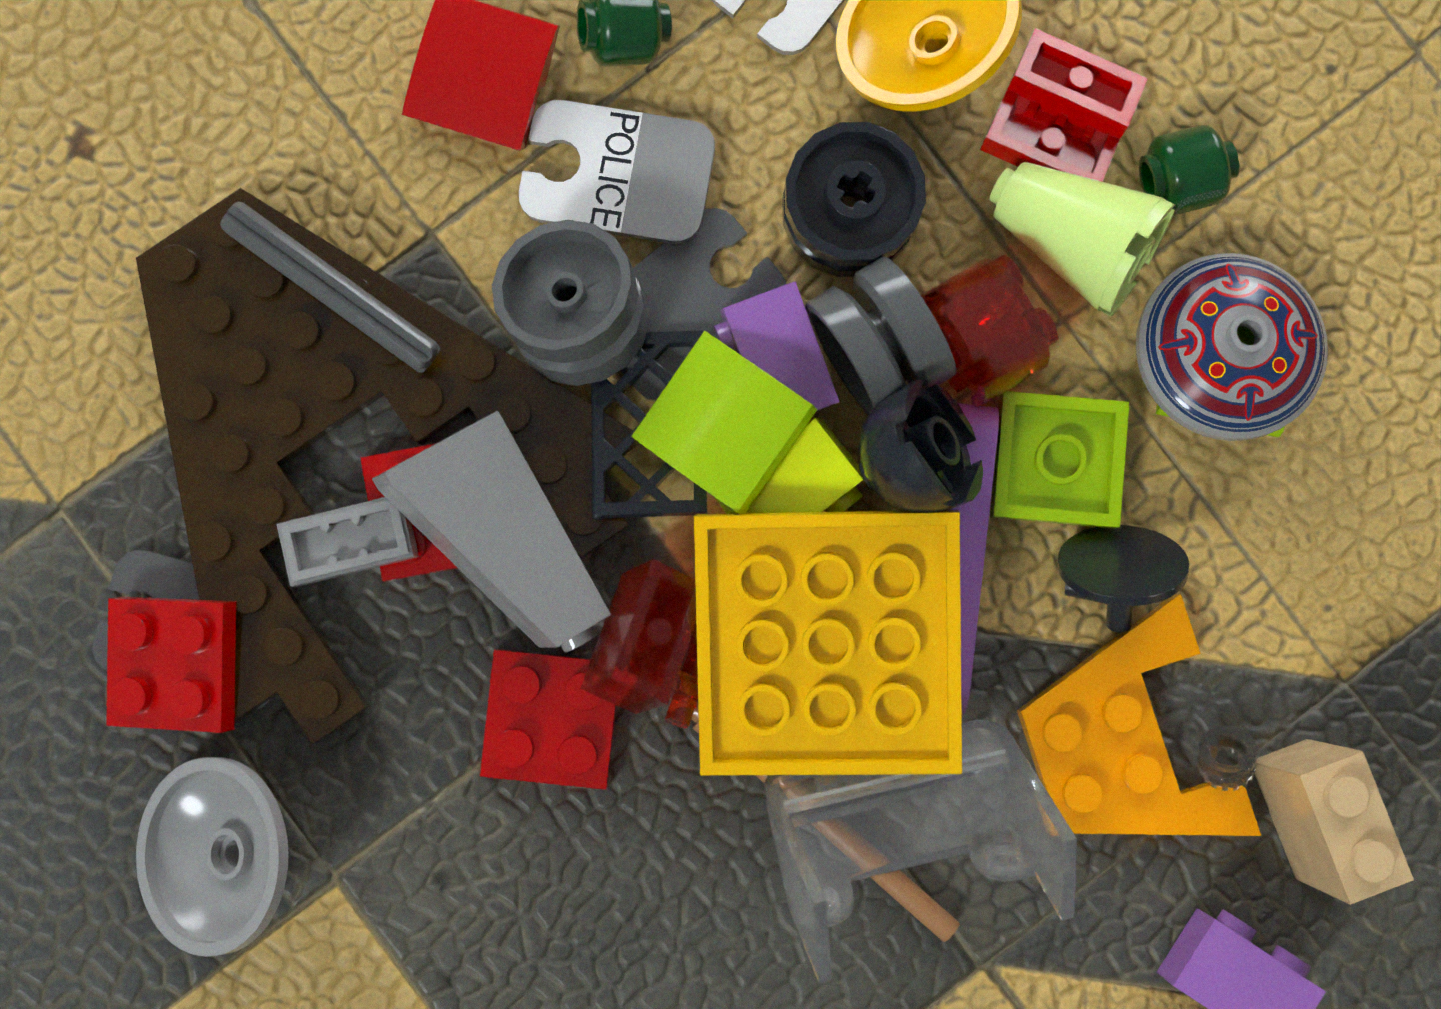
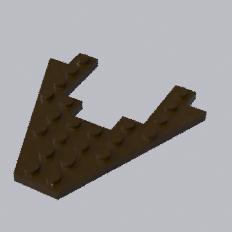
(267, 370)

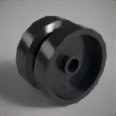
(859, 163)

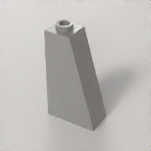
(499, 530)

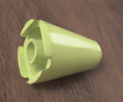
(1083, 228)

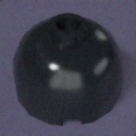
(918, 451)

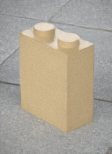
(1332, 820)

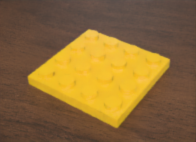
(829, 643)

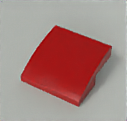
(480, 70)
(1063, 109)

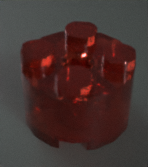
(991, 328)

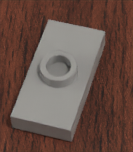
(345, 541)

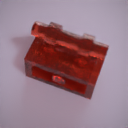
(646, 643)

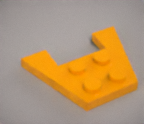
(1104, 749)

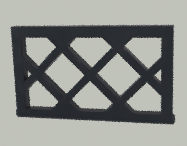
(606, 456)

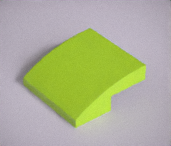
(724, 423)

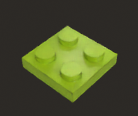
(1060, 459)

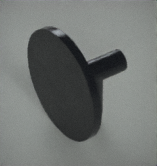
(1122, 569)

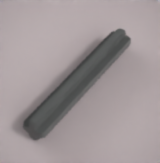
(330, 286)

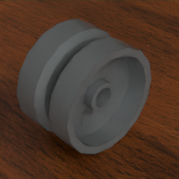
(571, 302)
(880, 334)

